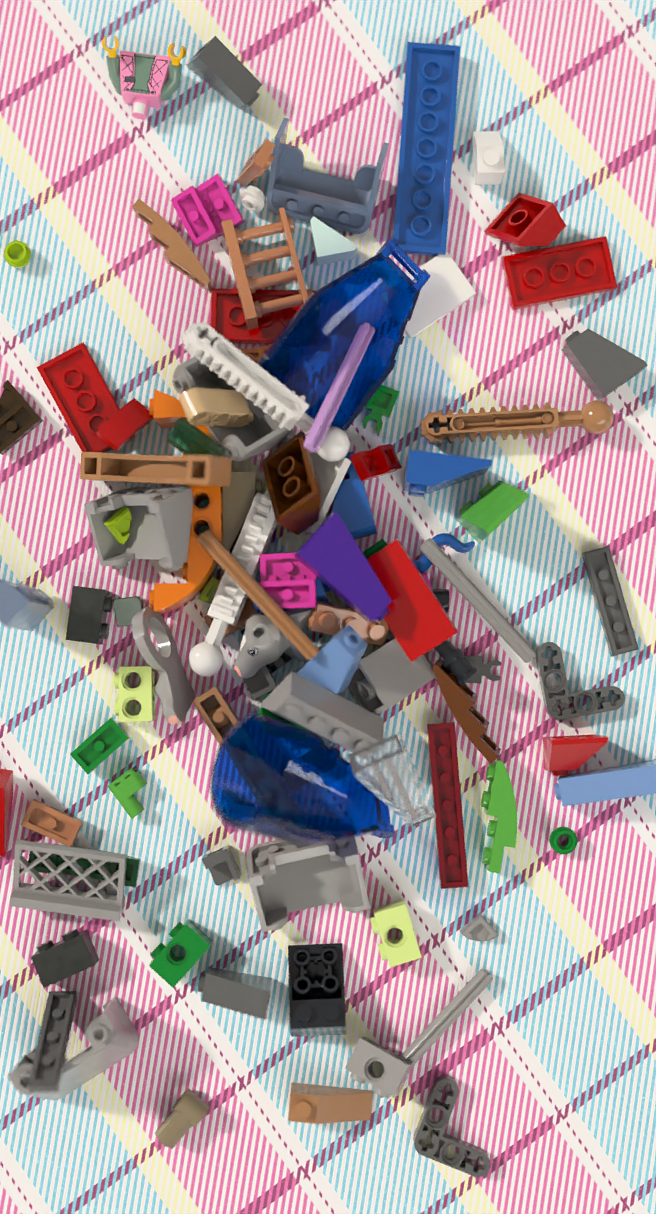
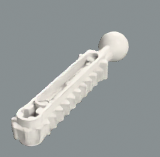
(259, 386)
(230, 599)

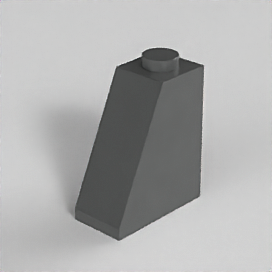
(225, 73)
(601, 362)
(236, 991)

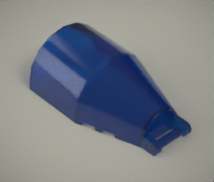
(322, 330)
(291, 786)

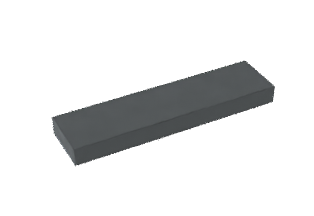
(609, 601)
(53, 1042)

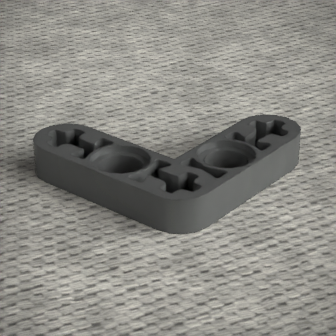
(562, 692)
(440, 1139)

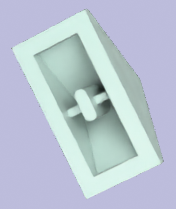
(330, 245)

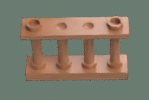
(241, 261)

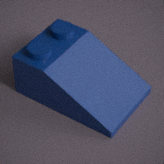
(435, 471)

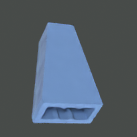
(336, 661)
(607, 783)

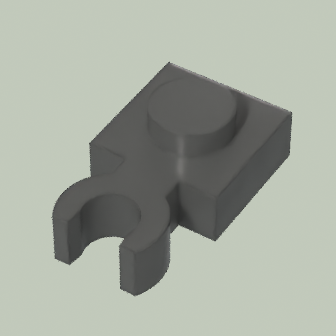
(483, 669)

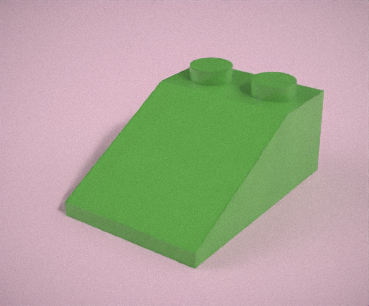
(491, 509)

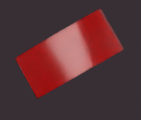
(124, 424)
(375, 462)

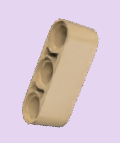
(216, 407)

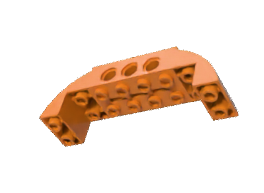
(200, 564)

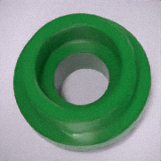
(571, 840)

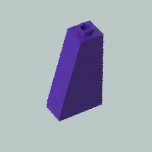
(344, 569)

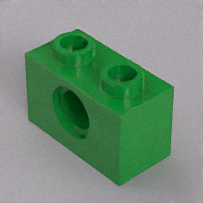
(172, 967)

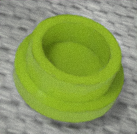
(17, 254)

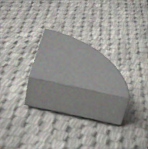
(479, 929)

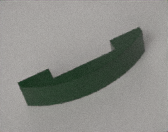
(132, 867)

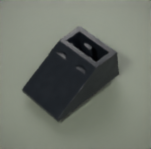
(316, 990)

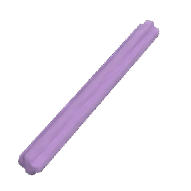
(339, 388)

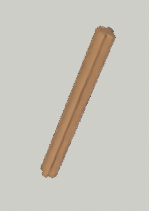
(258, 595)

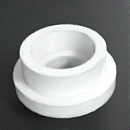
(252, 198)

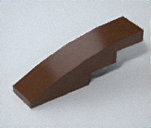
(461, 701)

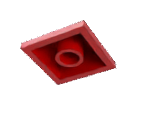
(527, 222)
(570, 752)

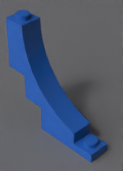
(354, 509)

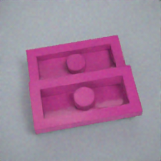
(204, 209)
(288, 581)

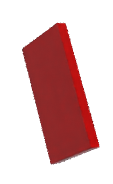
(559, 273)
(229, 319)
(80, 395)
(414, 612)

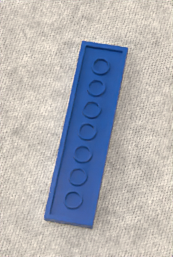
(426, 148)

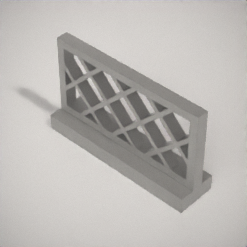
(68, 898)

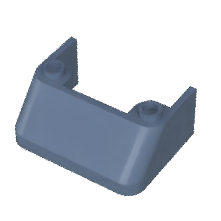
(329, 198)

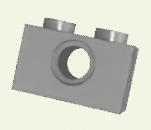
(395, 1067)

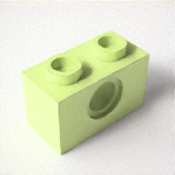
(402, 949)

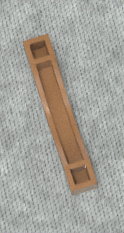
(156, 469)

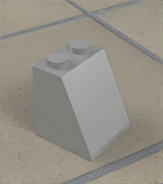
(388, 677)

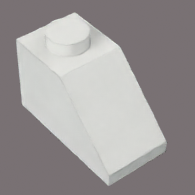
(488, 157)

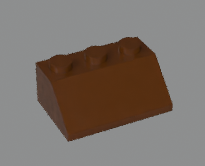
(293, 485)

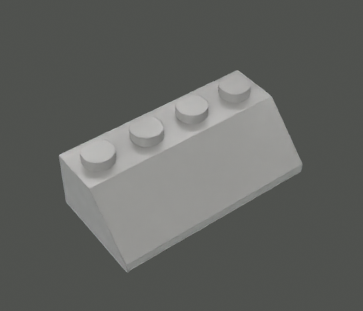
(324, 713)

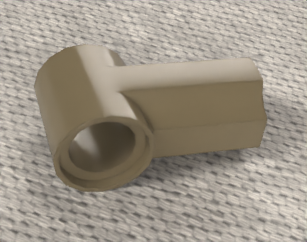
(186, 1113)

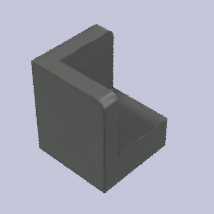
(261, 683)
(222, 865)

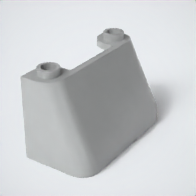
(240, 442)
(157, 528)
(300, 878)
(110, 1040)

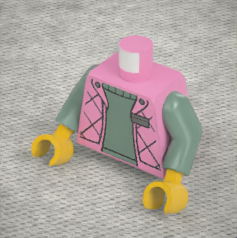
(144, 78)

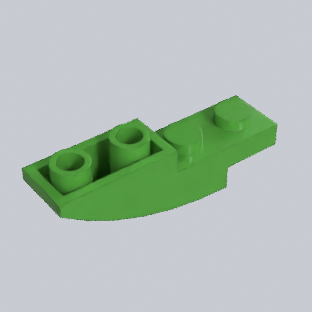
(500, 803)

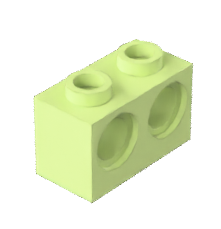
(143, 693)

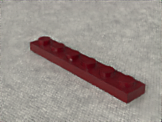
(447, 805)

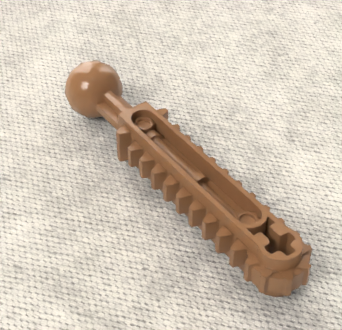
(594, 417)

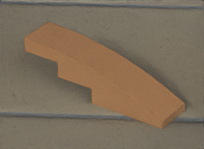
(177, 251)

